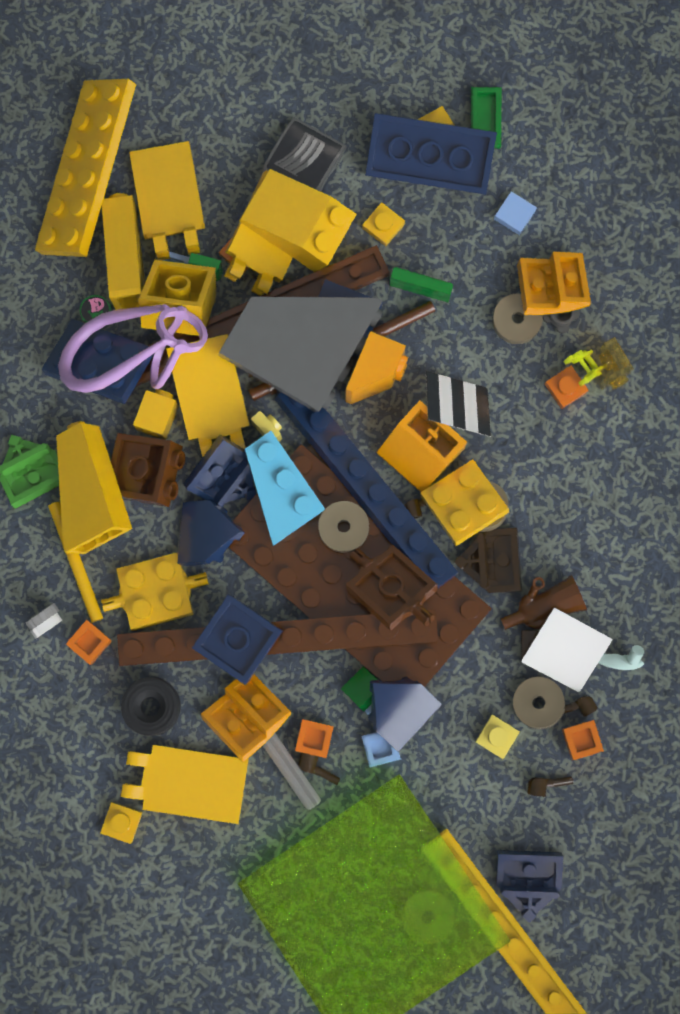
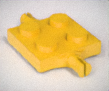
(154, 591)

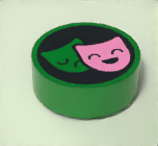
(93, 306)

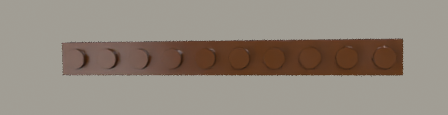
(351, 273)
(297, 636)

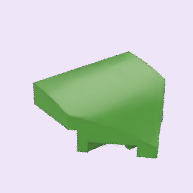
(28, 471)

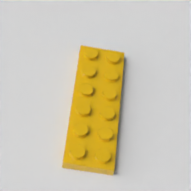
(85, 167)

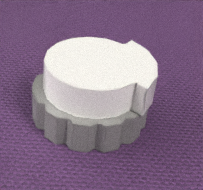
(44, 621)

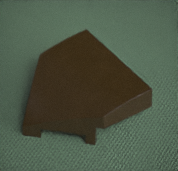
(494, 561)

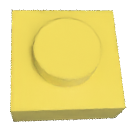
(266, 424)
(497, 736)

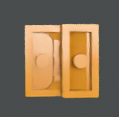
(553, 284)
(246, 716)

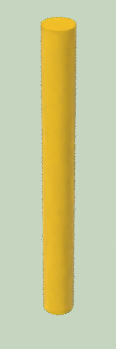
(78, 570)

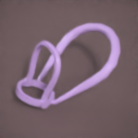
(116, 373)

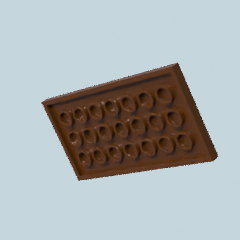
(317, 579)

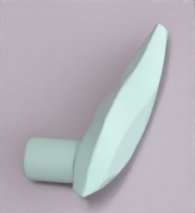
(624, 662)

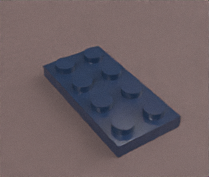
(430, 153)

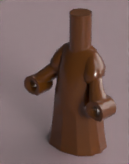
(536, 607)

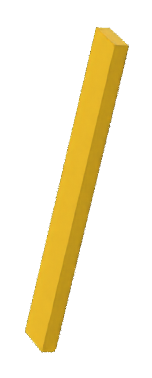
(520, 952)

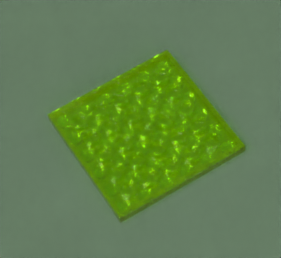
(374, 907)

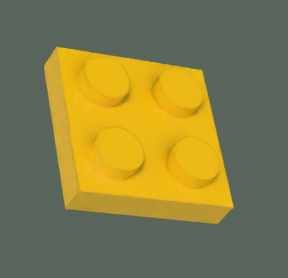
(464, 502)

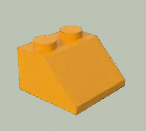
(377, 368)

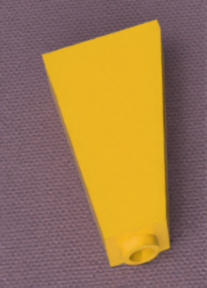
(123, 251)
(88, 490)

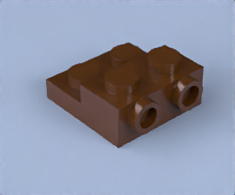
(147, 468)

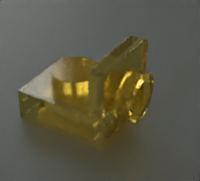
(614, 359)

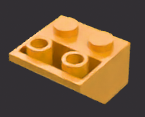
(421, 448)

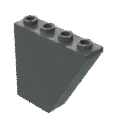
(301, 343)

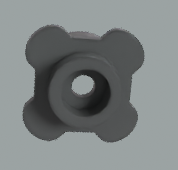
(562, 323)

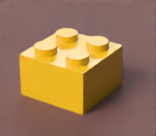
(179, 286)

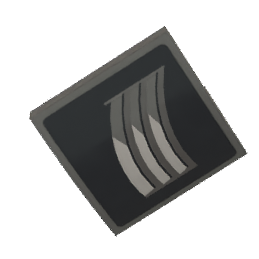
(305, 154)

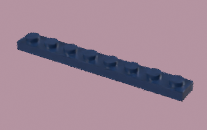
(368, 489)

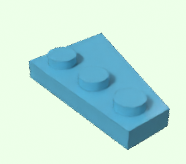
(281, 488)

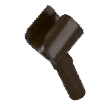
(414, 507)
(584, 704)
(308, 764)
(538, 786)

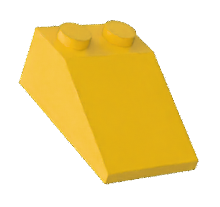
(298, 219)

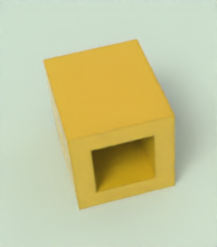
(156, 413)

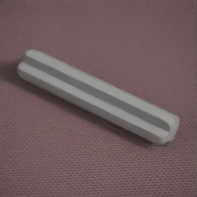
(291, 772)

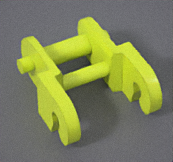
(579, 357)

